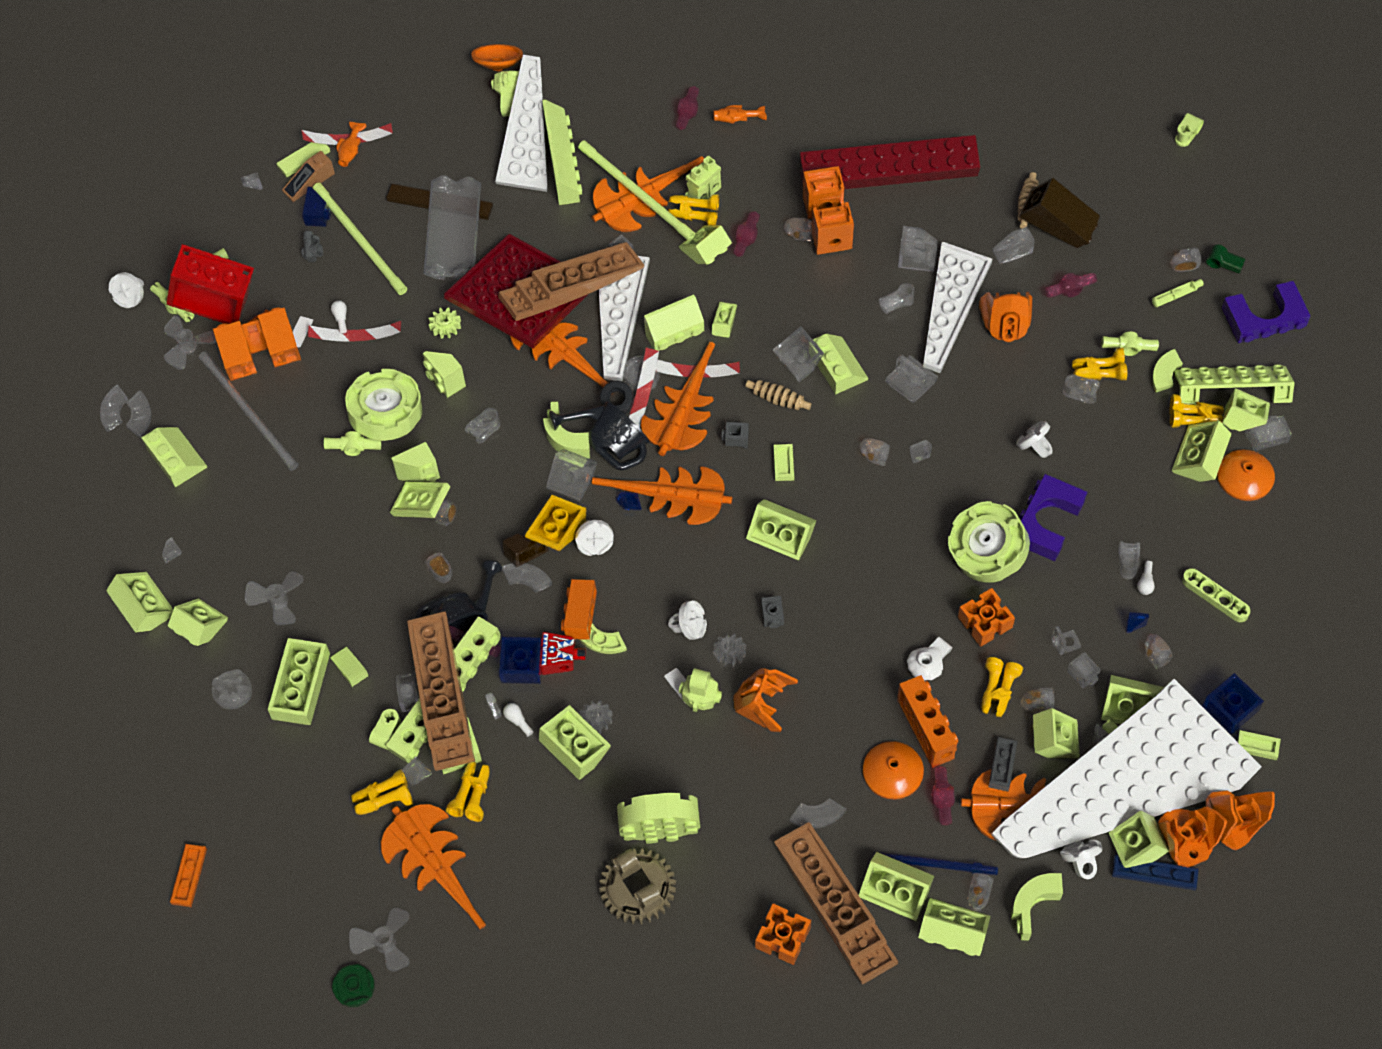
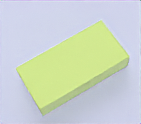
(783, 462)
(1259, 744)

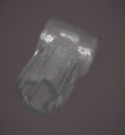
(897, 298)

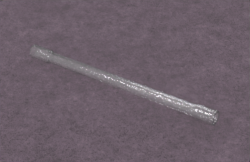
(285, 456)

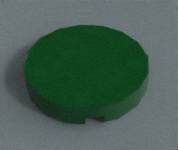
(353, 985)

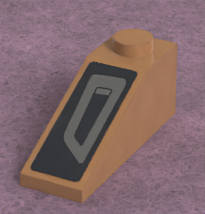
(313, 171)

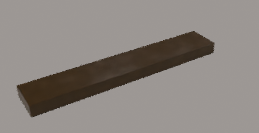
(421, 198)

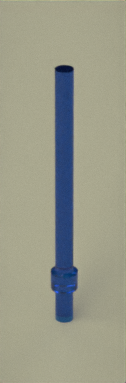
(974, 868)

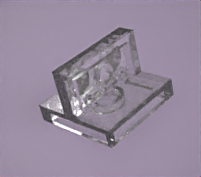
(911, 378)

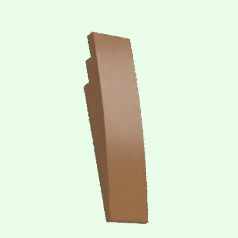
(569, 280)
(440, 691)
(836, 903)

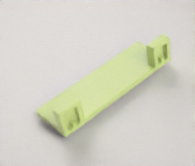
(1223, 377)

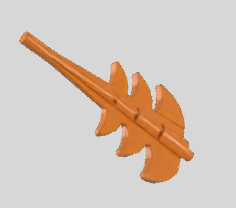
(616, 207)
(564, 350)
(674, 429)
(704, 497)
(992, 805)
(412, 832)

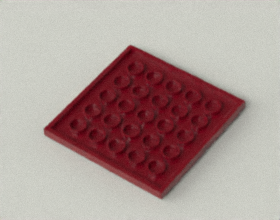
(498, 271)

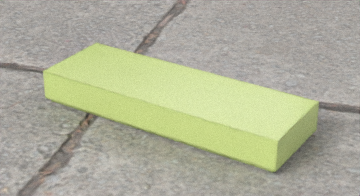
(293, 162)

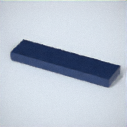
(1158, 873)

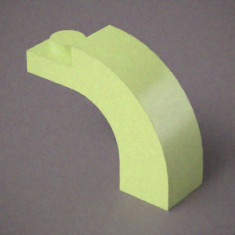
(563, 439)
(1035, 890)

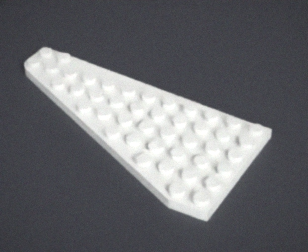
(1151, 763)

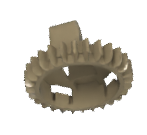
(646, 899)

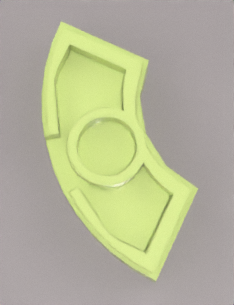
(1164, 370)
(604, 642)

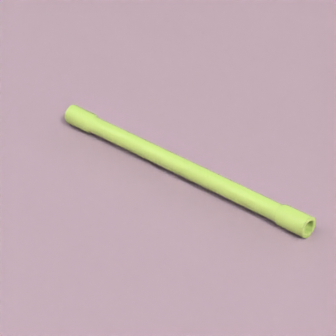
(681, 228)
(394, 281)

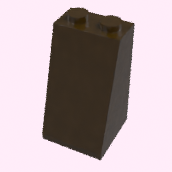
(1060, 213)

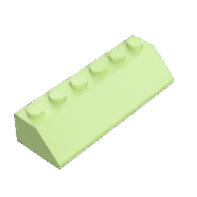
(561, 153)

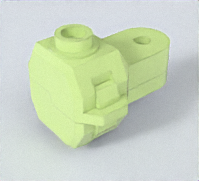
(505, 86)
(700, 690)

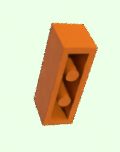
(579, 609)

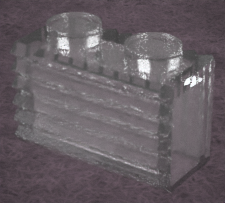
(1270, 434)

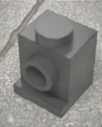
(736, 434)
(770, 605)

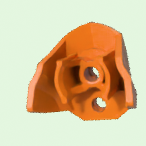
(1006, 313)
(749, 700)
(1243, 814)
(1191, 832)

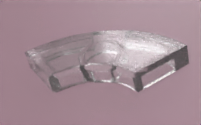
(111, 408)
(140, 414)
(527, 575)
(818, 815)

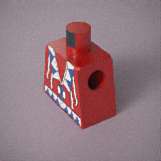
(559, 653)

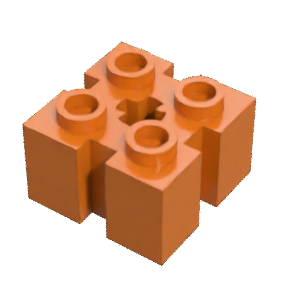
(986, 617)
(778, 922)

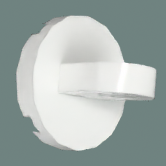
(126, 289)
(1036, 439)
(594, 537)
(690, 620)
(1081, 854)

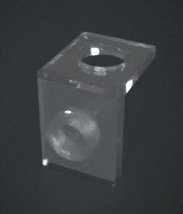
(1059, 642)

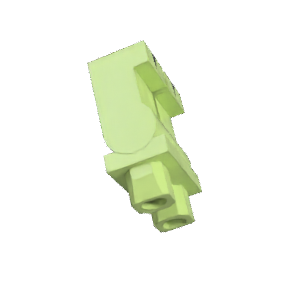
(703, 179)

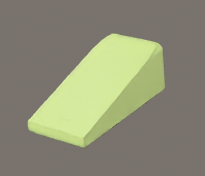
(724, 319)
(349, 666)

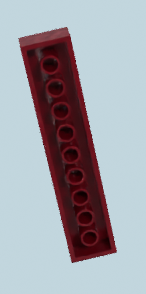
(898, 161)

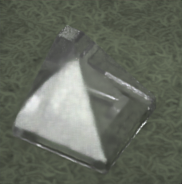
(252, 181)
(920, 451)
(416, 771)

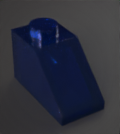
(315, 209)

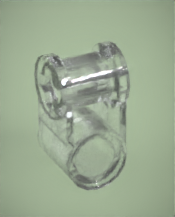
(1081, 388)
(481, 427)
(1128, 556)

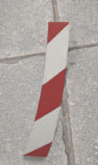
(334, 139)
(354, 335)
(686, 370)
(645, 385)

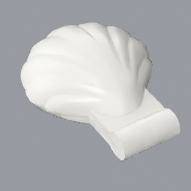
(928, 660)

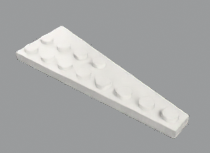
(523, 149)
(956, 287)
(618, 318)

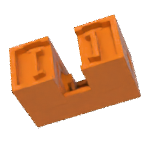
(825, 205)
(240, 341)

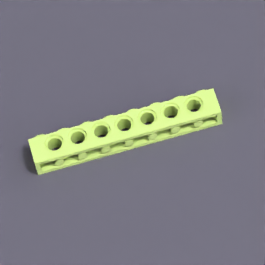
(409, 727)

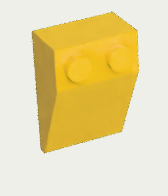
(557, 523)

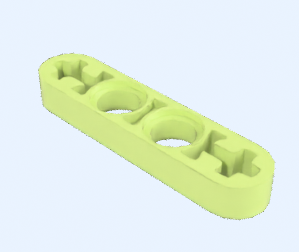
(1218, 592)

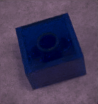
(520, 660)
(1232, 703)

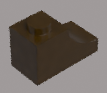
(522, 550)

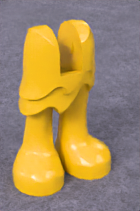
(688, 214)
(1090, 367)
(1203, 411)
(1002, 694)
(479, 785)
(374, 798)

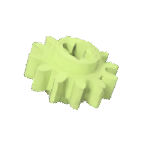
(444, 323)

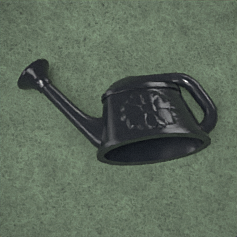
(610, 433)
(459, 607)

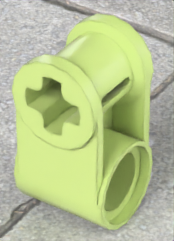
(1188, 129)
(383, 730)

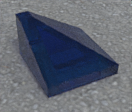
(629, 501)
(1136, 621)

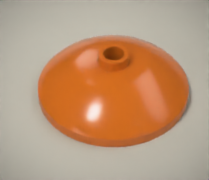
(497, 56)
(1246, 483)
(893, 781)

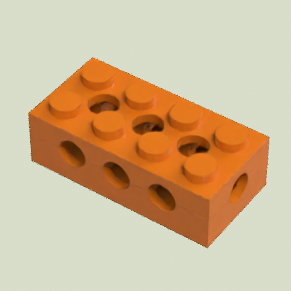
(927, 721)

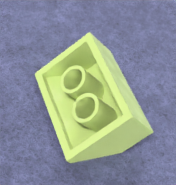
(674, 323)
(839, 363)
(1202, 451)
(173, 454)
(780, 529)
(139, 601)
(1126, 697)
(573, 742)
(896, 886)
(954, 927)

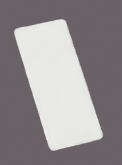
(301, 329)
(675, 678)

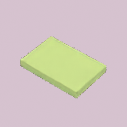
(420, 499)

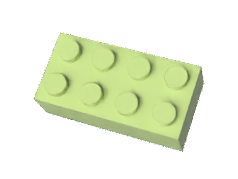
(299, 681)

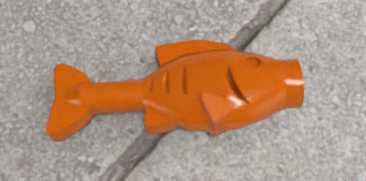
(735, 113)
(348, 147)

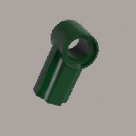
(1220, 257)

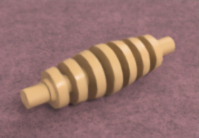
(1029, 184)
(777, 393)

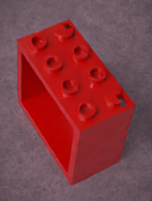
(209, 285)

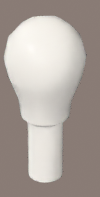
(339, 311)
(1146, 584)
(513, 713)

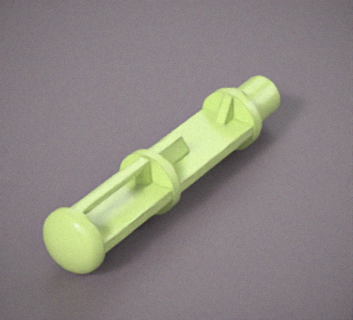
(1176, 293)

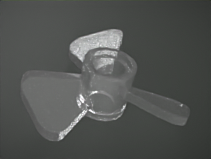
(178, 355)
(257, 594)
(362, 940)

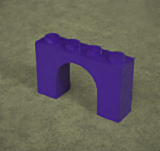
(1249, 327)
(1050, 493)

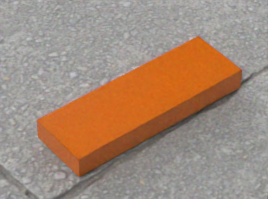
(188, 875)

